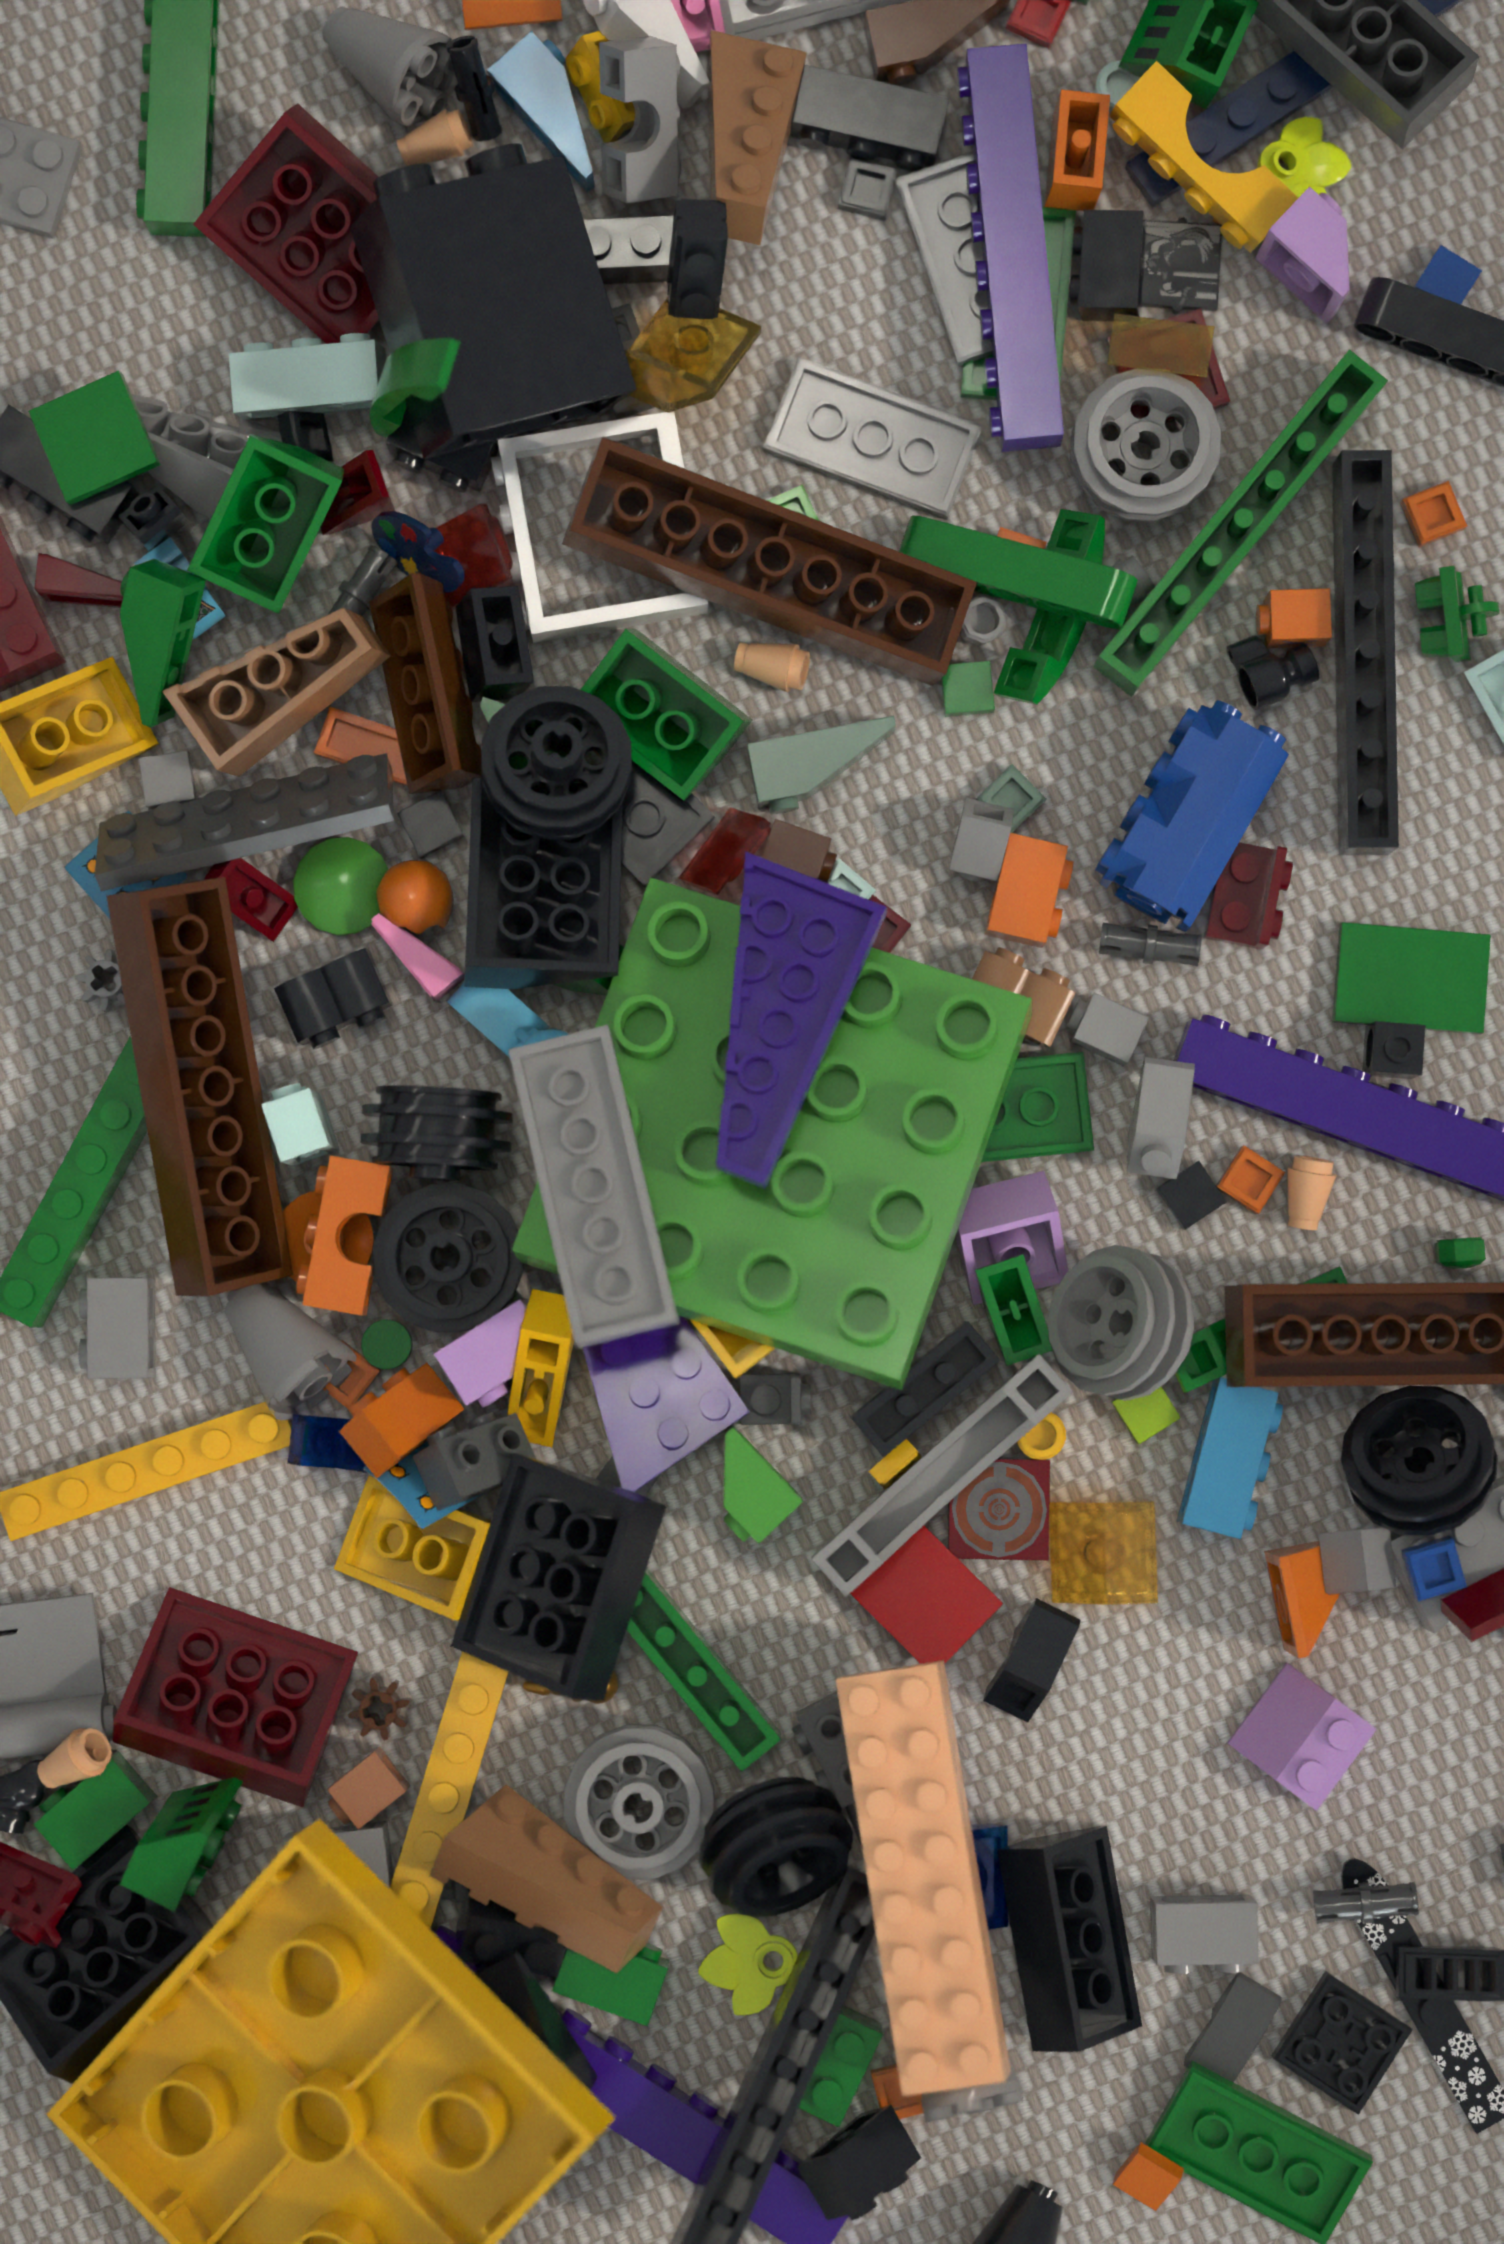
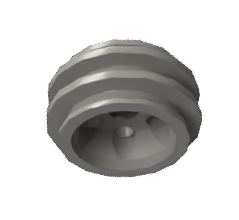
(1165, 396)
(1143, 1328)
(658, 1751)

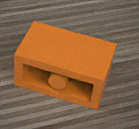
(1077, 150)
(1028, 891)
(400, 1419)

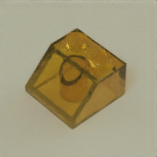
(687, 358)
(1103, 1552)

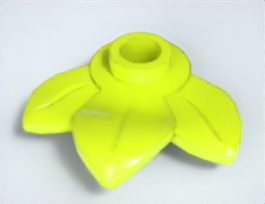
(1306, 156)
(740, 1962)

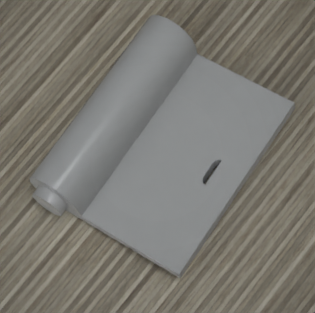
(50, 1674)

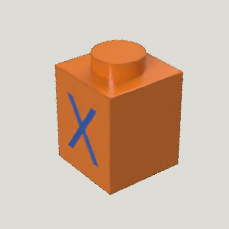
(1295, 618)

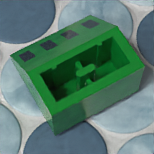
(1190, 41)
(182, 1841)

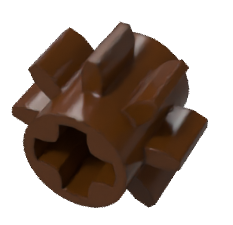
(372, 1720)

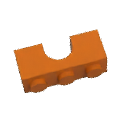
(347, 1191)

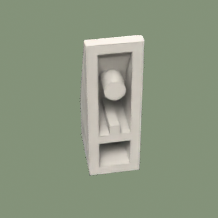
(658, 19)

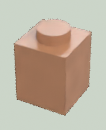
(366, 1789)

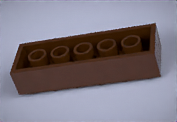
(1364, 1334)

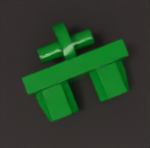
(1448, 593)

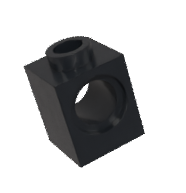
(1393, 1050)

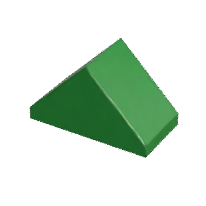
(1013, 1309)

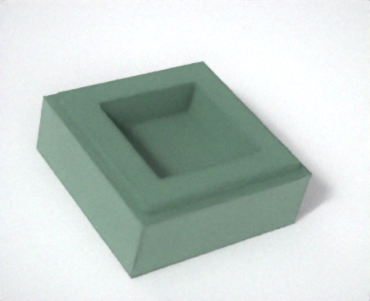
(1014, 792)

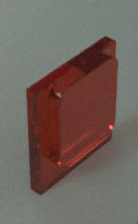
(479, 547)
(724, 850)

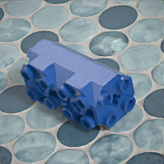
(1193, 813)

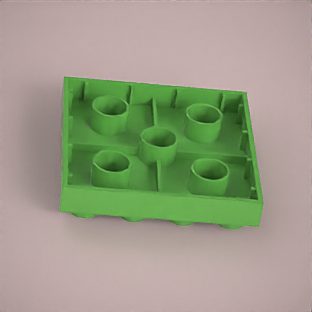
(875, 1169)

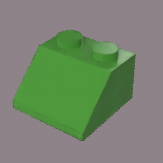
(753, 1490)

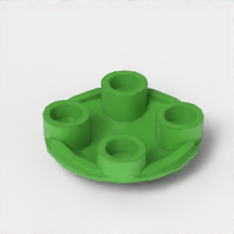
(339, 885)

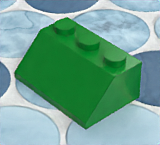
(266, 521)
(670, 714)

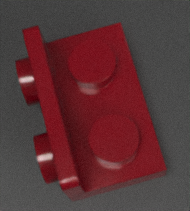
(1247, 897)
(33, 1896)

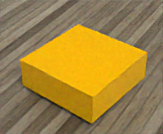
(895, 1464)

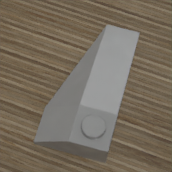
(195, 451)

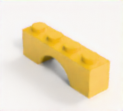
(1155, 119)

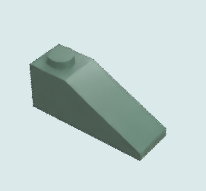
(803, 763)

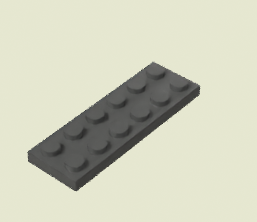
(244, 821)

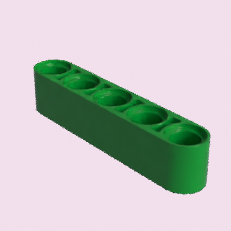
(1024, 572)

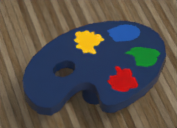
(413, 548)

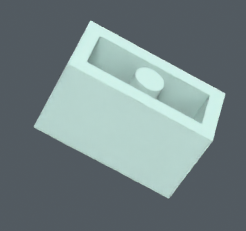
(299, 1124)

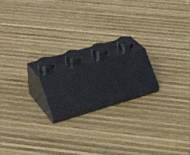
(1069, 1940)

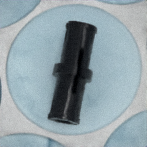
(474, 88)

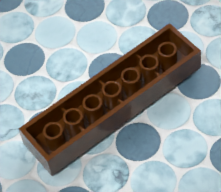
(769, 562)
(200, 1086)

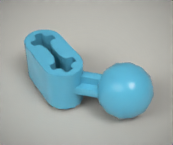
(501, 1017)

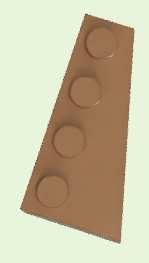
(749, 125)
(275, 689)
(548, 1878)

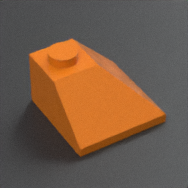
(1299, 1595)

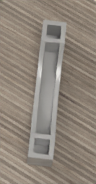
(941, 1474)

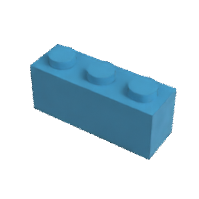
(1229, 1459)

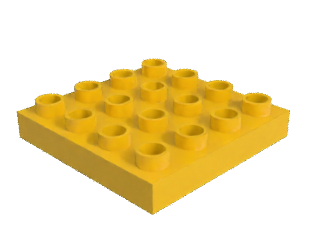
(327, 2078)

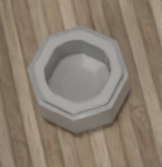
(983, 620)

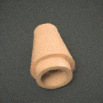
(436, 139)
(774, 664)
(1308, 1190)
(76, 1758)

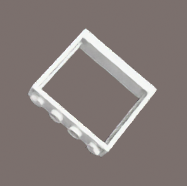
(515, 521)

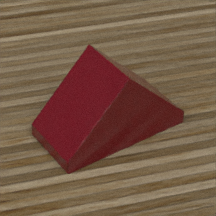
(360, 495)

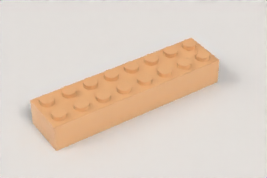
(923, 1878)

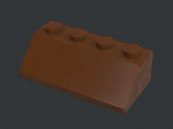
(426, 685)

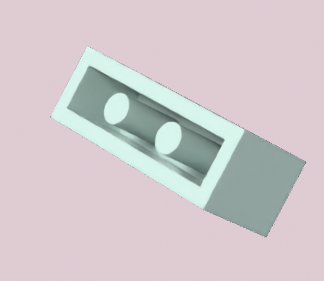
(306, 376)

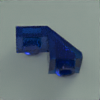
(318, 1443)

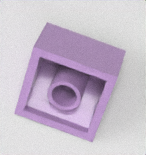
(1310, 253)
(1012, 1221)
(485, 1356)
(1301, 1736)

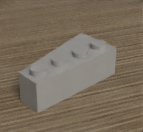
(1478, 1547)

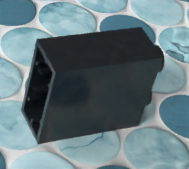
(508, 277)

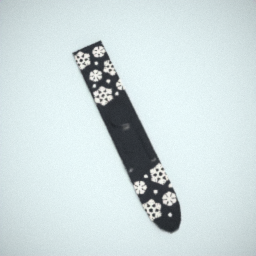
(1436, 2020)

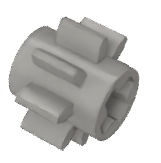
(94, 981)

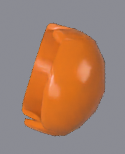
(415, 896)

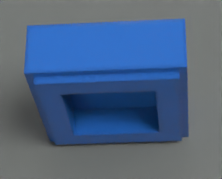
(1448, 276)
(1434, 1568)

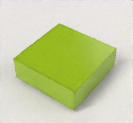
(1146, 1414)

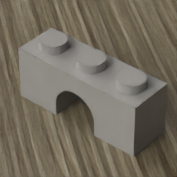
(646, 160)

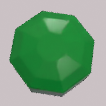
(1460, 1252)

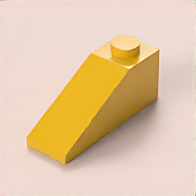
(541, 1366)

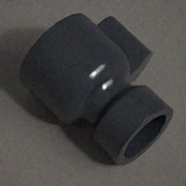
(1265, 675)

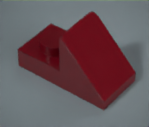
(255, 897)

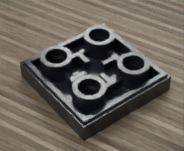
(1341, 2042)

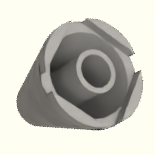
(286, 1349)

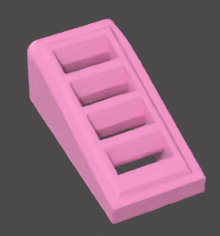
(428, 967)

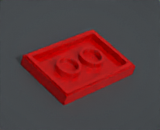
(927, 1598)

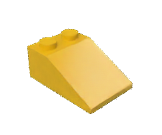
(68, 734)
(414, 1563)

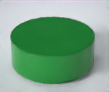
(386, 1344)

